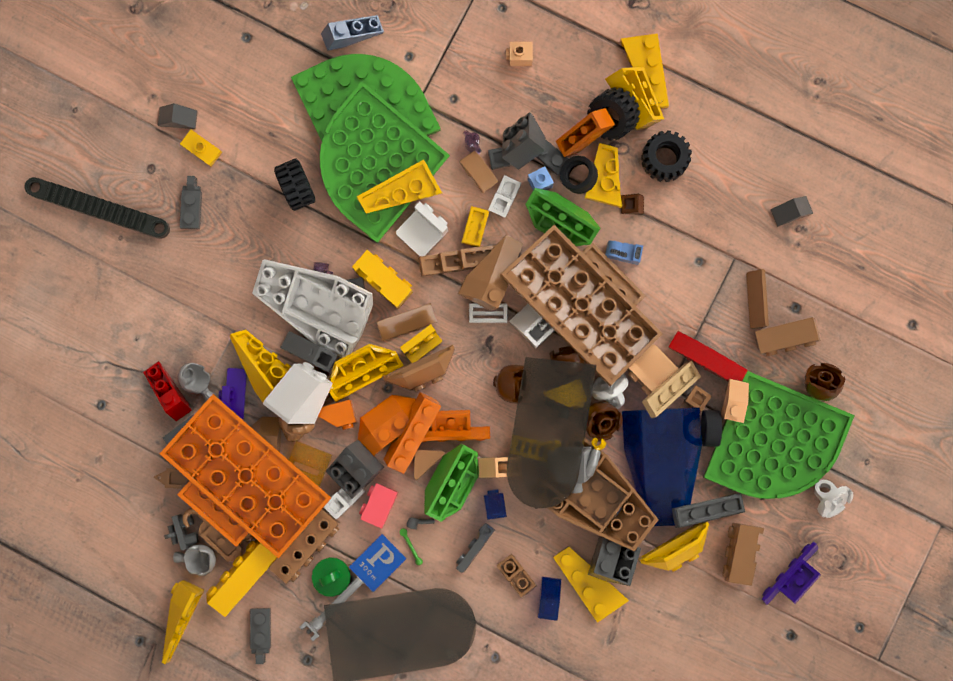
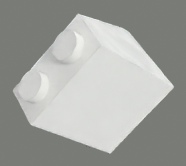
(299, 394)

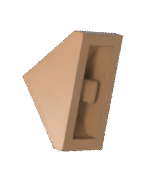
(425, 460)

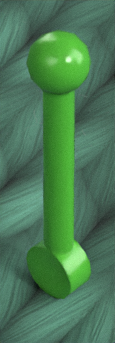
(403, 532)

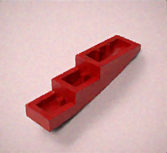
(707, 358)

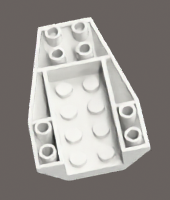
(316, 304)

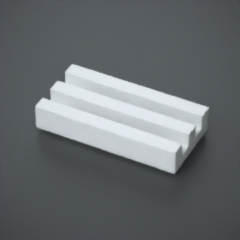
(487, 313)

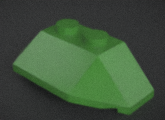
(551, 209)
(451, 483)

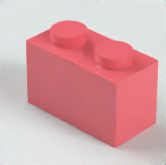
(378, 505)

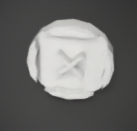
(611, 394)
(832, 501)

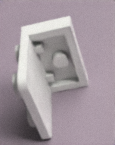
(422, 229)

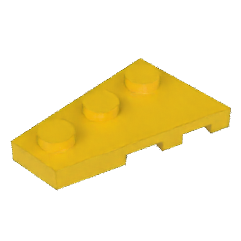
(608, 185)

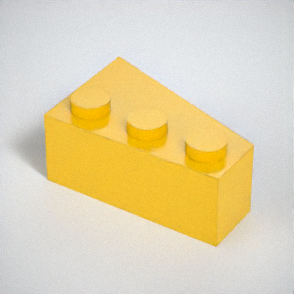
(638, 85)

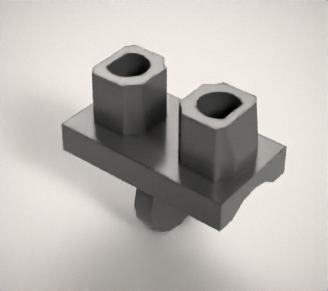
(185, 540)

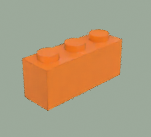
(585, 132)

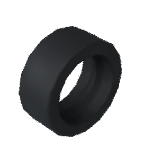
(569, 165)
(711, 428)

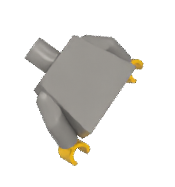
(588, 464)

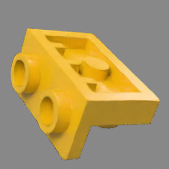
(421, 344)

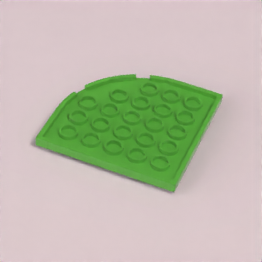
(332, 81)
(367, 146)
(781, 445)

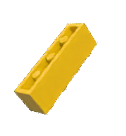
(240, 578)

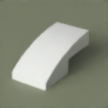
(504, 196)
(341, 502)

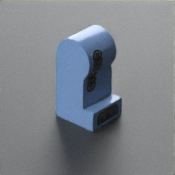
(624, 252)

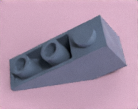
(351, 31)

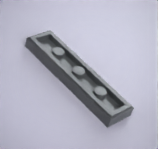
(708, 510)

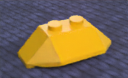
(361, 369)
(678, 549)

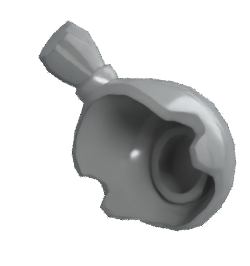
(195, 379)
(197, 558)

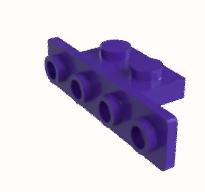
(235, 391)
(796, 579)

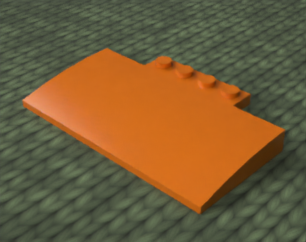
(242, 480)

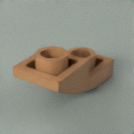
(479, 171)
(516, 575)

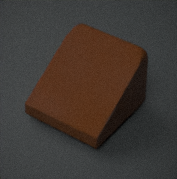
(632, 204)

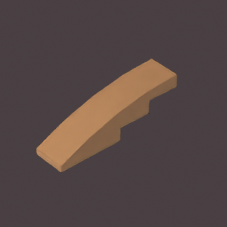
(453, 261)

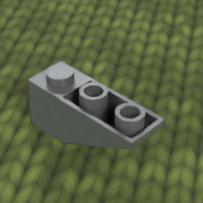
(309, 351)

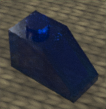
(495, 504)
(549, 598)

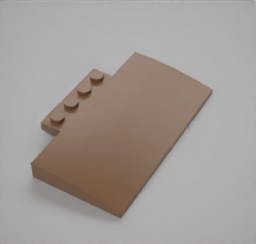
(584, 302)

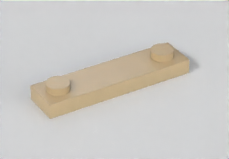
(671, 389)

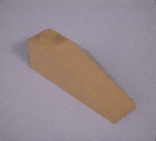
(484, 282)

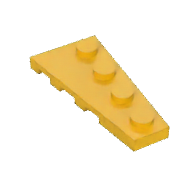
(645, 52)
(405, 187)
(597, 595)

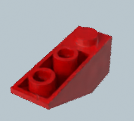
(167, 392)

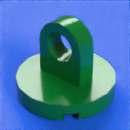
(331, 577)

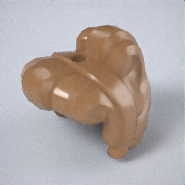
(294, 432)

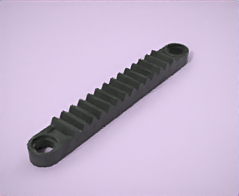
(97, 207)

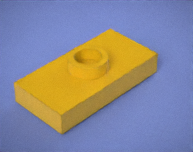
(201, 148)
(475, 226)

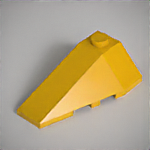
(259, 364)
(182, 606)

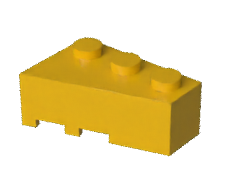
(383, 279)

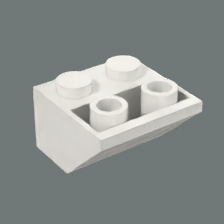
(531, 326)

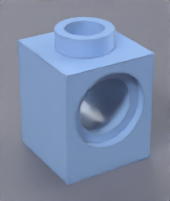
(540, 179)

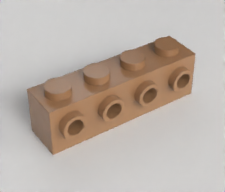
(305, 545)

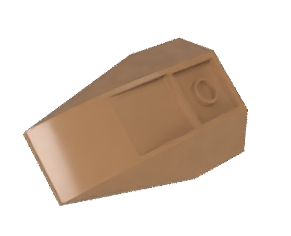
(602, 499)

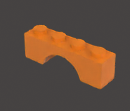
(404, 448)

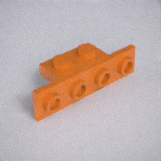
(455, 426)

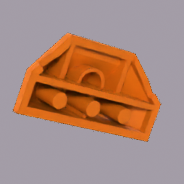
(385, 423)

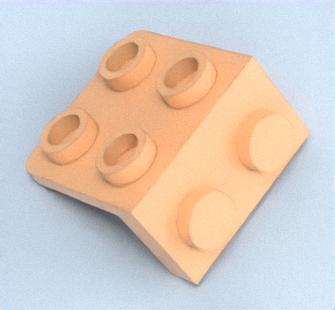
(651, 369)

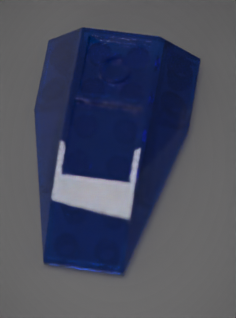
(663, 457)

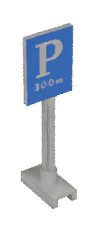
(371, 569)

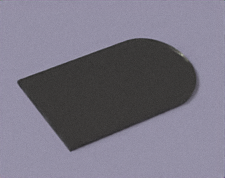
(549, 430)
(398, 633)

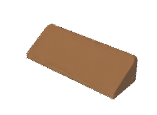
(757, 299)
(406, 322)

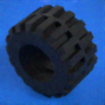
(625, 108)
(672, 142)
(294, 184)

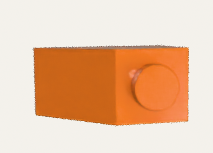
(339, 414)

